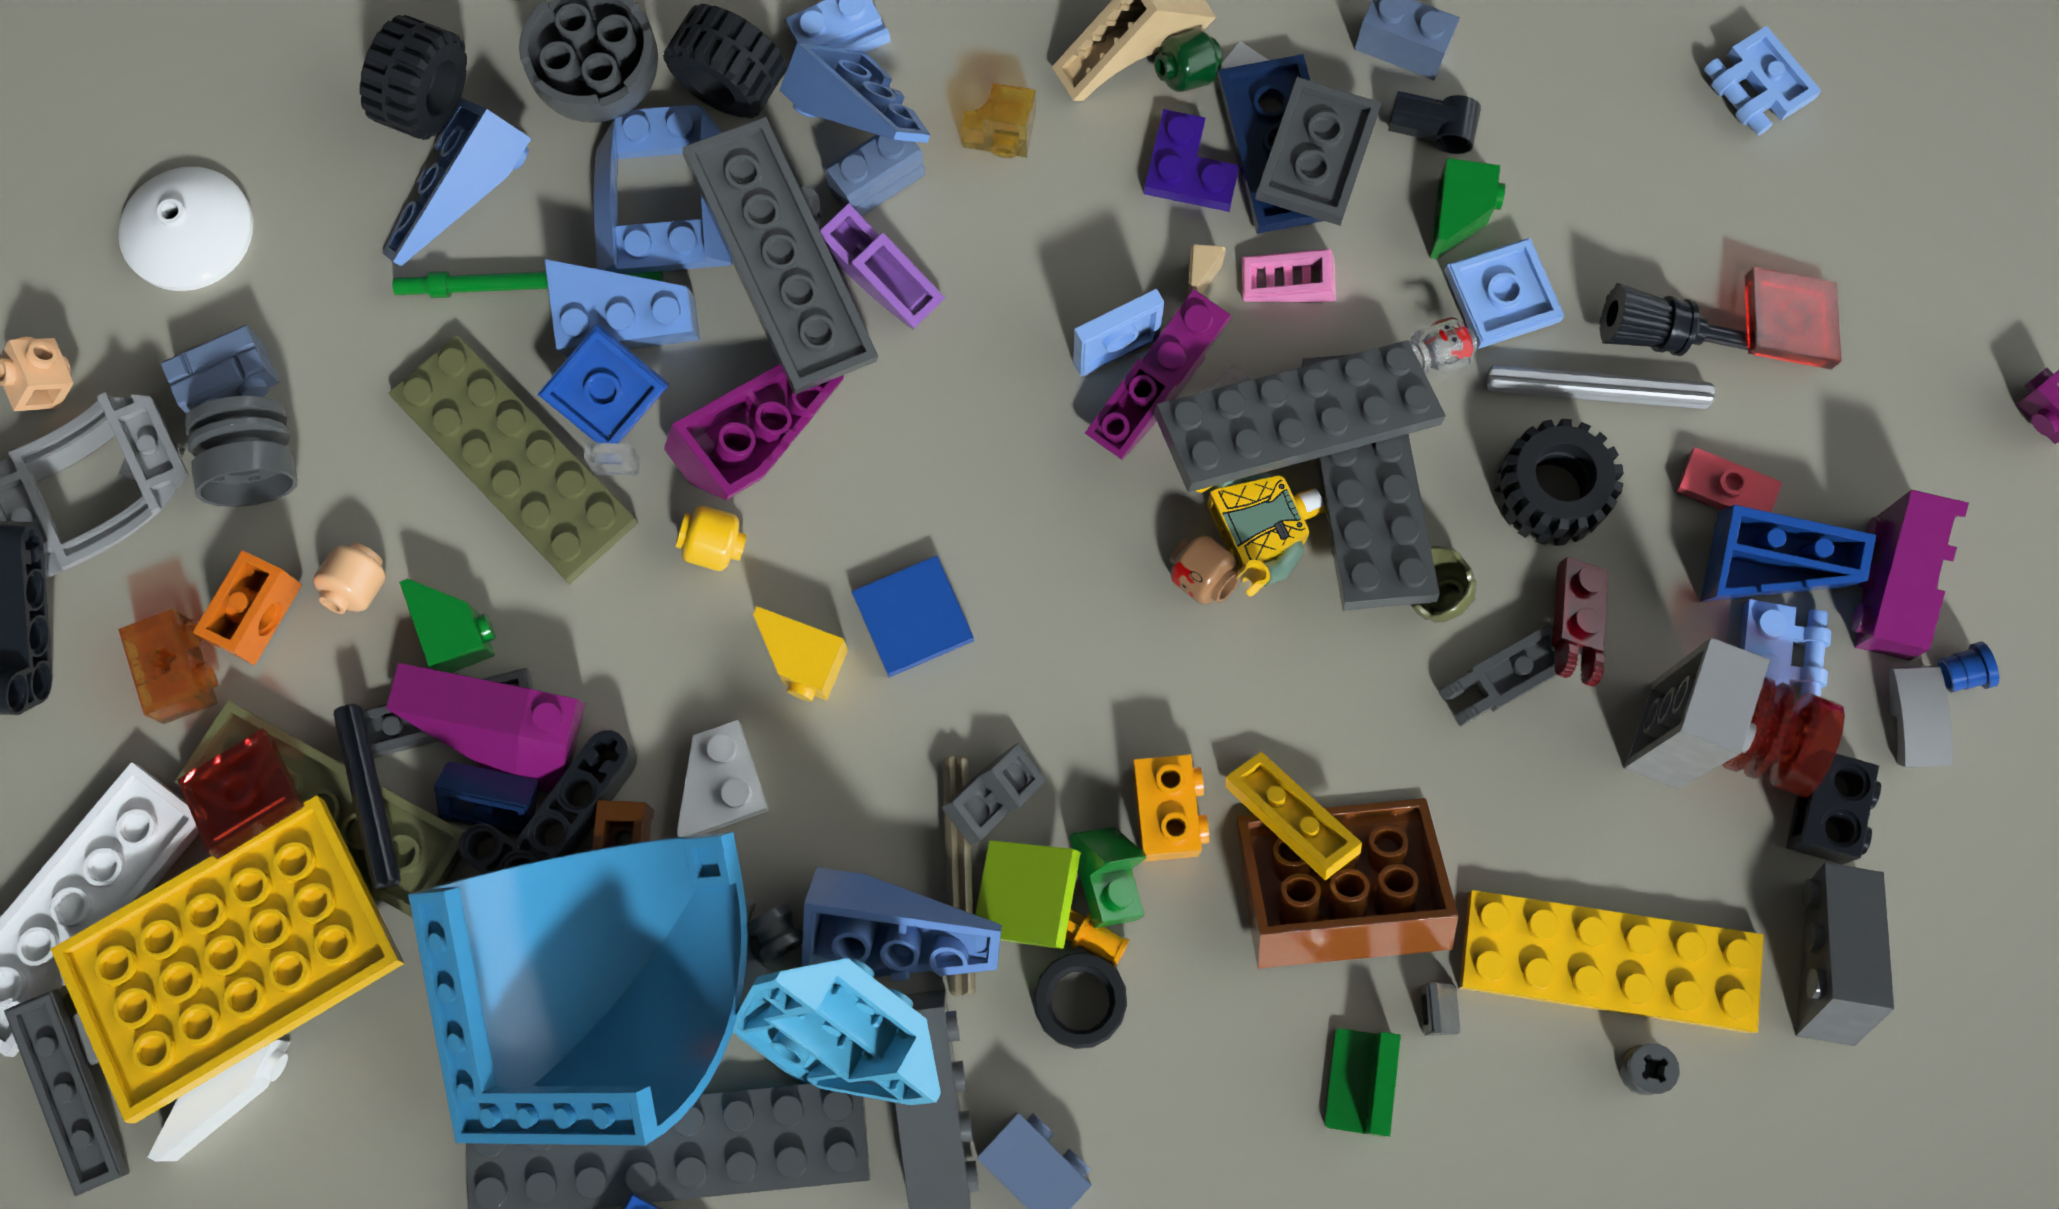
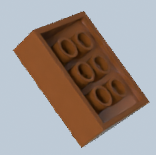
(1375, 906)

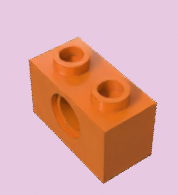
(248, 607)

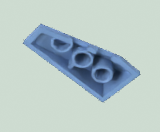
(473, 160)
(893, 928)

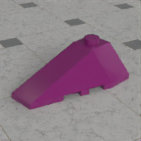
(743, 432)
(491, 721)

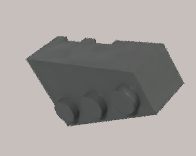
(1844, 955)

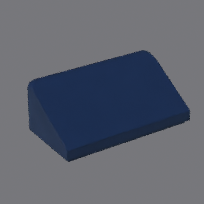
(485, 796)

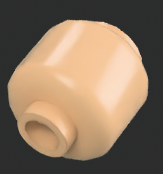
(349, 578)

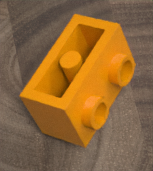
(1168, 807)

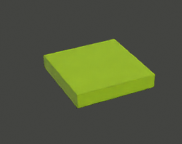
(1028, 891)

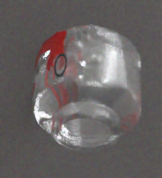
(1444, 348)

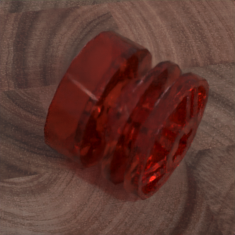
(1791, 739)

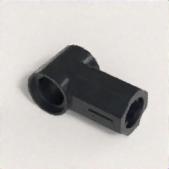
(1447, 122)

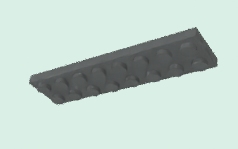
(716, 1149)

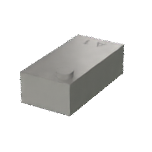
(1698, 714)

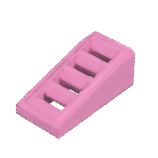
(1302, 260)

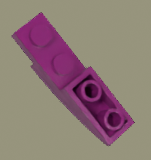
(1158, 375)

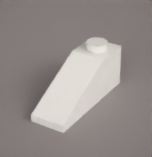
(217, 1100)

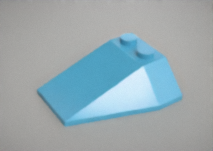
(841, 1032)

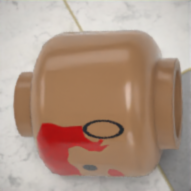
(1204, 569)

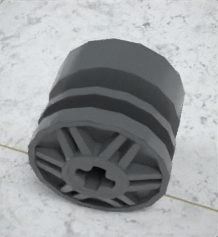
(240, 451)

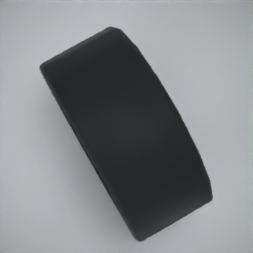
(1117, 999)

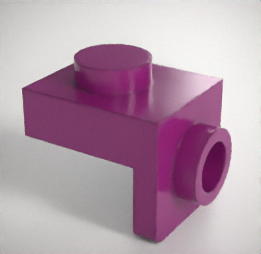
(2043, 403)

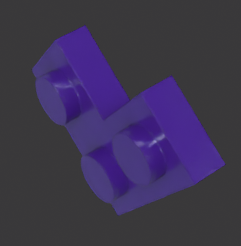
(1178, 171)

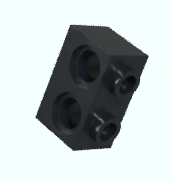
(1847, 812)

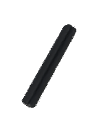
(366, 796)

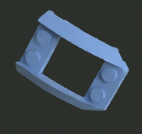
(660, 244)

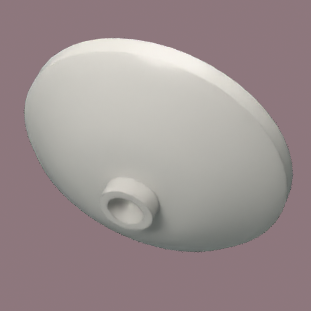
(195, 245)

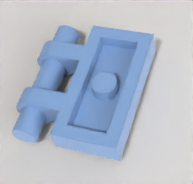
(1773, 75)
(1771, 632)

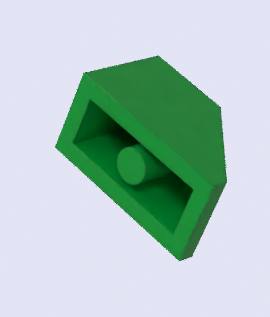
(1464, 202)
(448, 628)

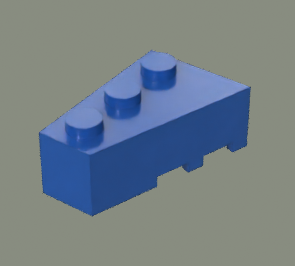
(1781, 554)

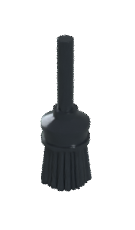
(1660, 323)

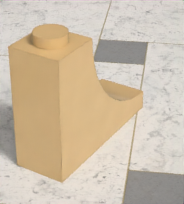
(1124, 35)

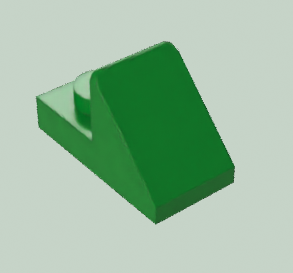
(1108, 875)

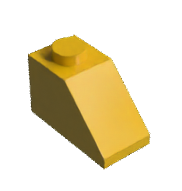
(802, 654)

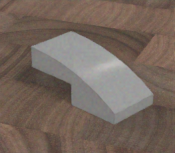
(1922, 715)

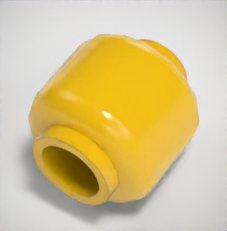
(710, 538)

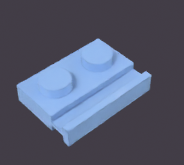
(839, 25)

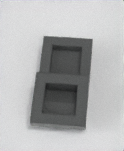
(994, 793)

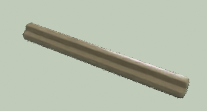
(958, 862)

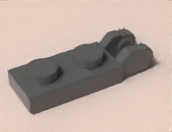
(1506, 674)

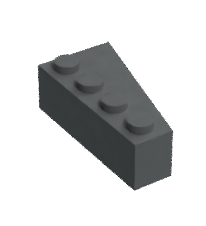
(936, 1132)

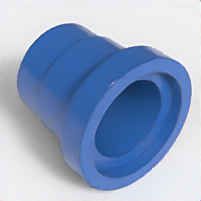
(1970, 668)

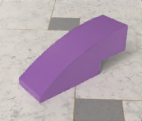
(880, 267)

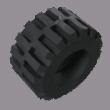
(724, 61)
(413, 77)
(1582, 457)

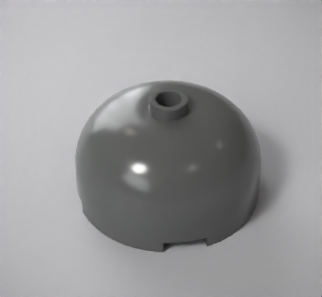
(589, 57)

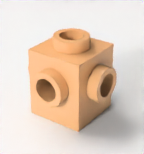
(34, 374)

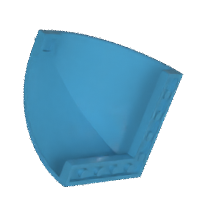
(585, 989)

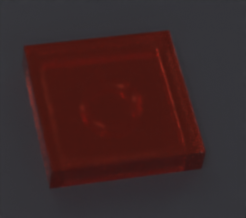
(1792, 318)
(240, 793)

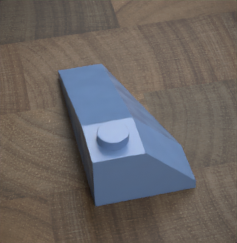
(849, 91)

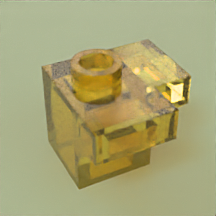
(1002, 122)

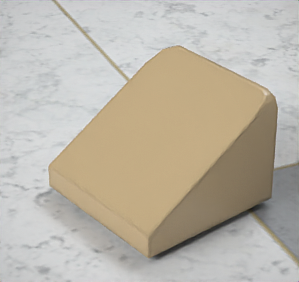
(1203, 266)

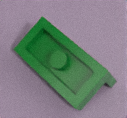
(1362, 1082)

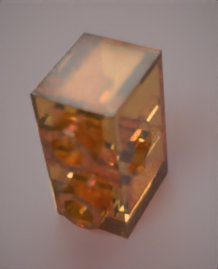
(151, 653)

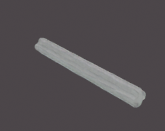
(1600, 387)

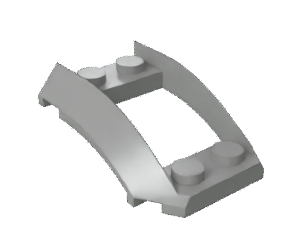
(146, 449)

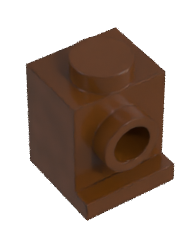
(621, 817)

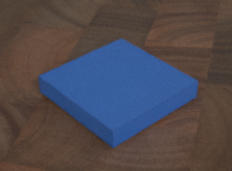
(603, 387)
(913, 616)

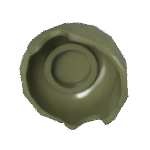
(1455, 586)

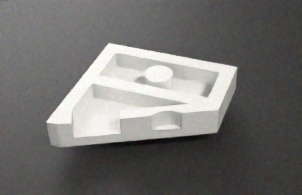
(719, 782)

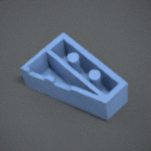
(627, 306)

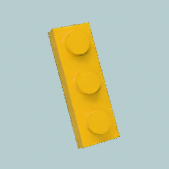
(1293, 815)

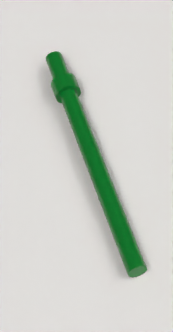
(442, 284)

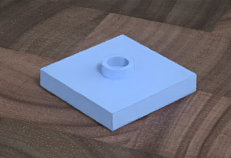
(1504, 293)
(1118, 333)

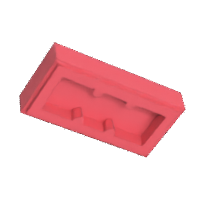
(1725, 483)

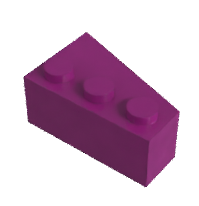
(1902, 589)

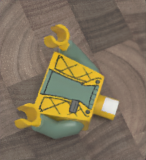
(1263, 525)

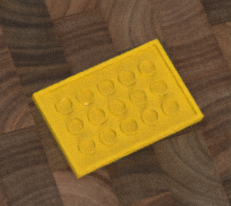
(225, 960)

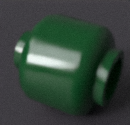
(1188, 60)

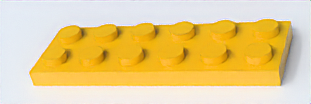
(1612, 961)

